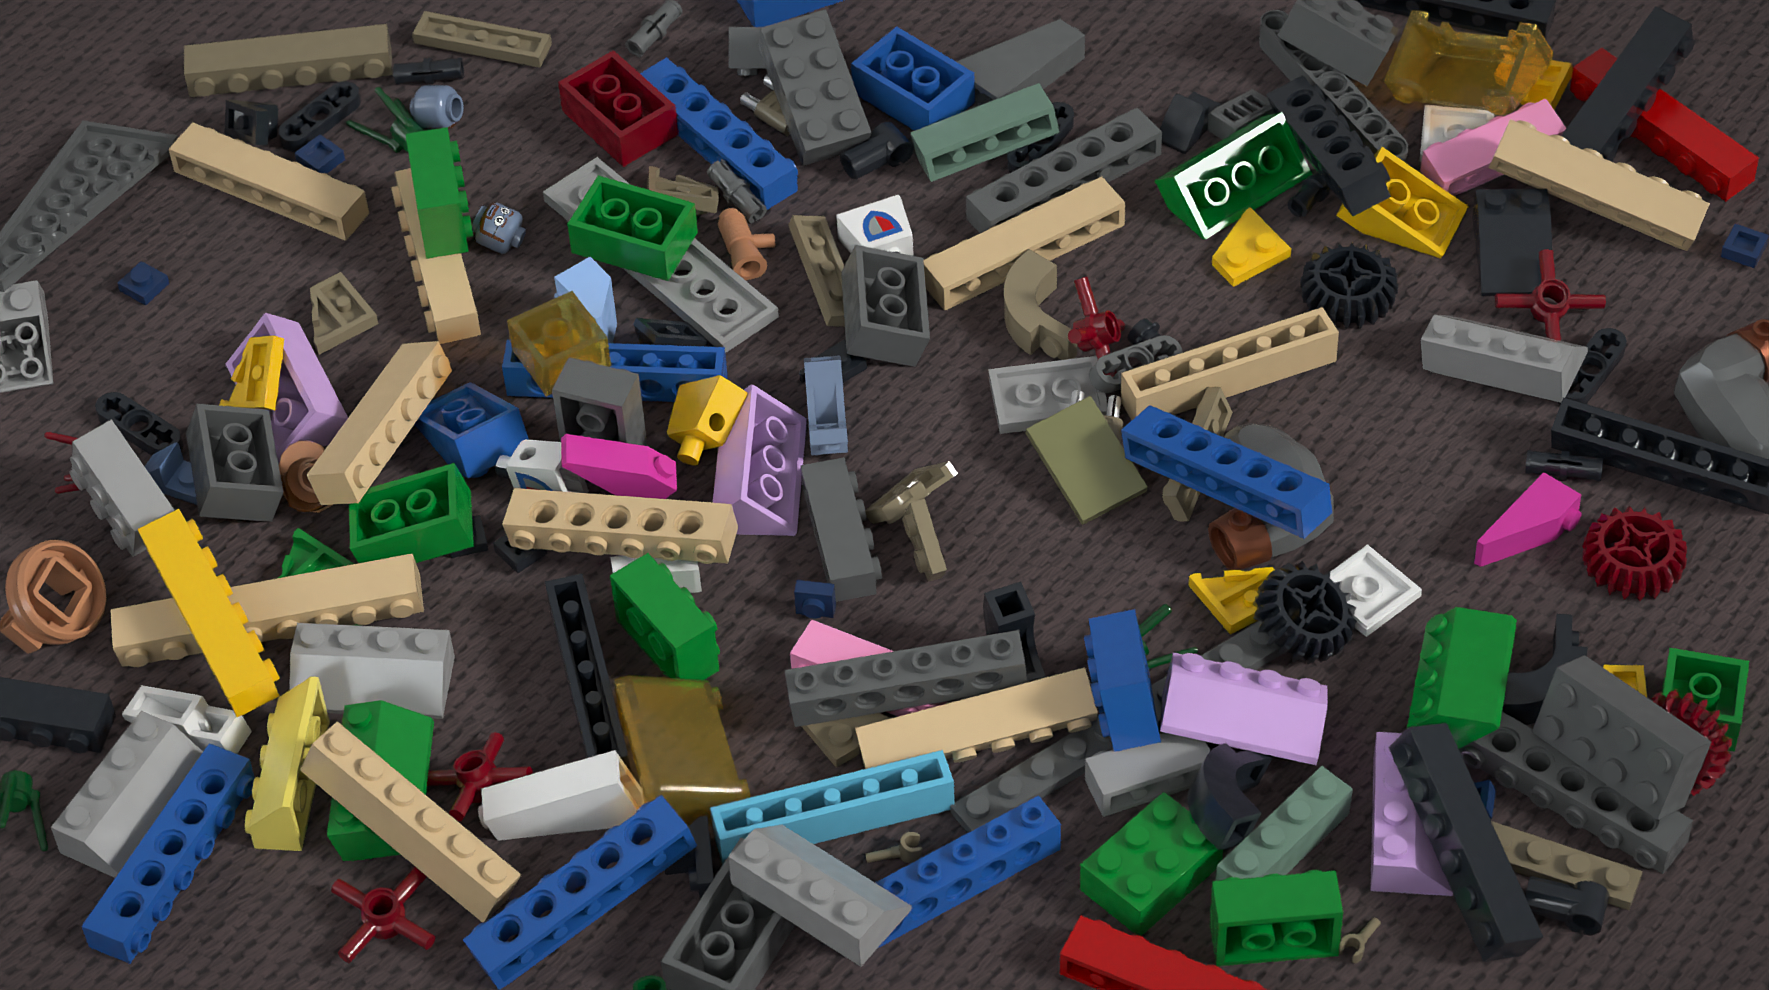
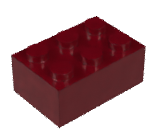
(618, 108)

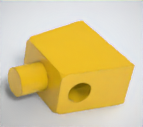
(704, 415)

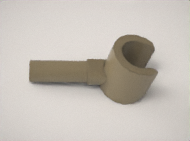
(902, 851)
(1359, 940)

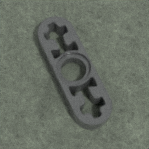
(1142, 351)

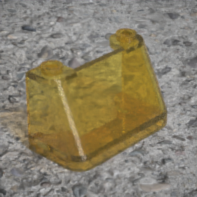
(1466, 68)
(679, 743)

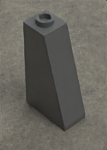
(1025, 61)

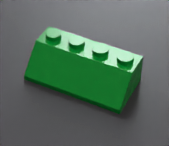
(1234, 175)
(1463, 672)
(403, 742)

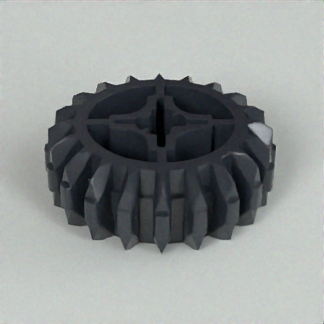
(1371, 280)
(1282, 612)

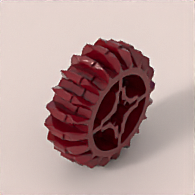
(1638, 544)
(1704, 723)

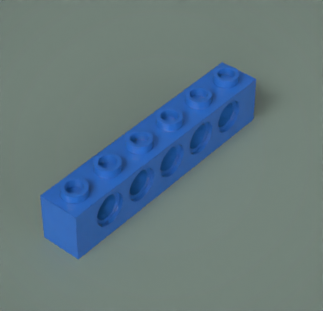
(720, 135)
(658, 366)
(1227, 471)
(174, 831)
(974, 863)
(576, 911)

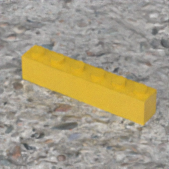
(209, 613)

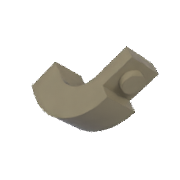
(1025, 287)

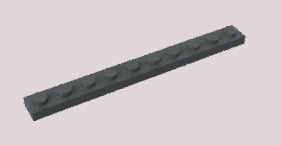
(1066, 758)

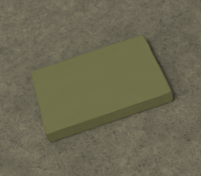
(1086, 460)

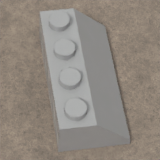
(1500, 357)
(375, 664)
(125, 794)
(816, 891)

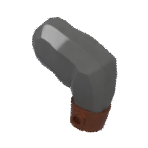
(1728, 391)
(1247, 540)

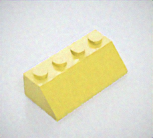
(282, 791)

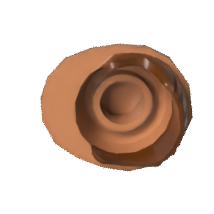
(293, 468)

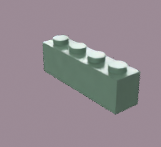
(985, 132)
(1291, 829)

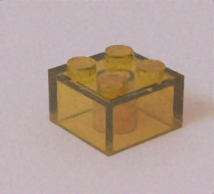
(552, 334)

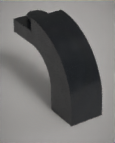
(1010, 610)
(1528, 690)
(1216, 794)

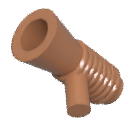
(743, 245)

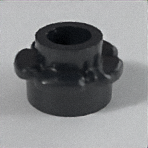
(1143, 331)

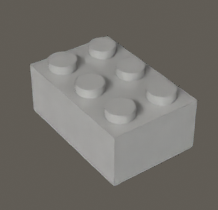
(117, 484)

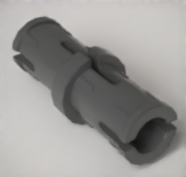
(661, 19)
(736, 191)

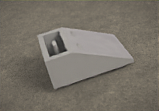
(24, 338)

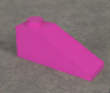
(620, 466)
(1531, 521)

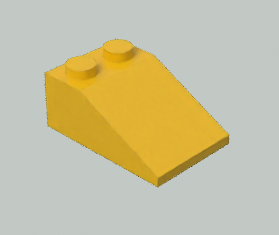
(1415, 215)

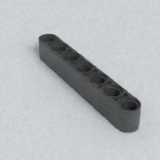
(1345, 96)

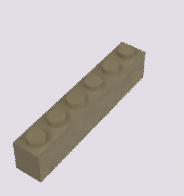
(287, 60)

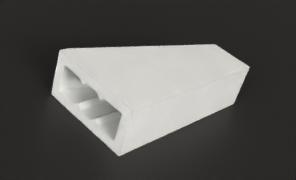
(562, 799)

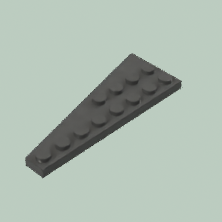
(78, 184)

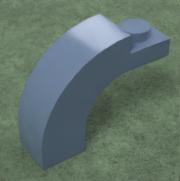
(825, 405)

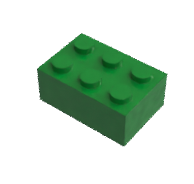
(437, 192)
(632, 228)
(413, 515)
(665, 620)
(1149, 865)
(1276, 918)

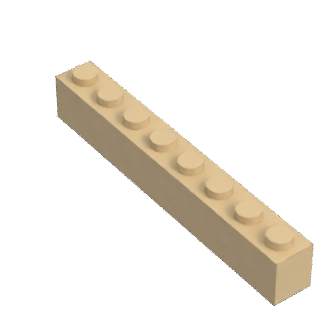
(275, 606)

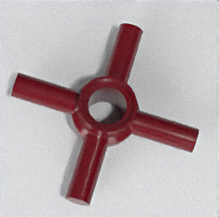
(1555, 290)
(1097, 328)
(473, 772)
(382, 926)

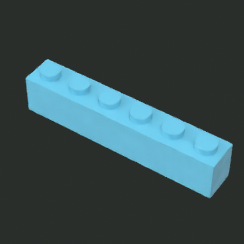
(842, 803)

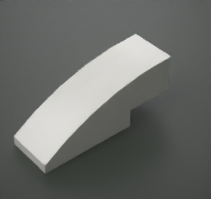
(192, 717)

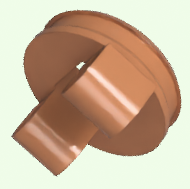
(64, 569)

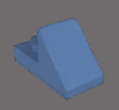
(172, 473)

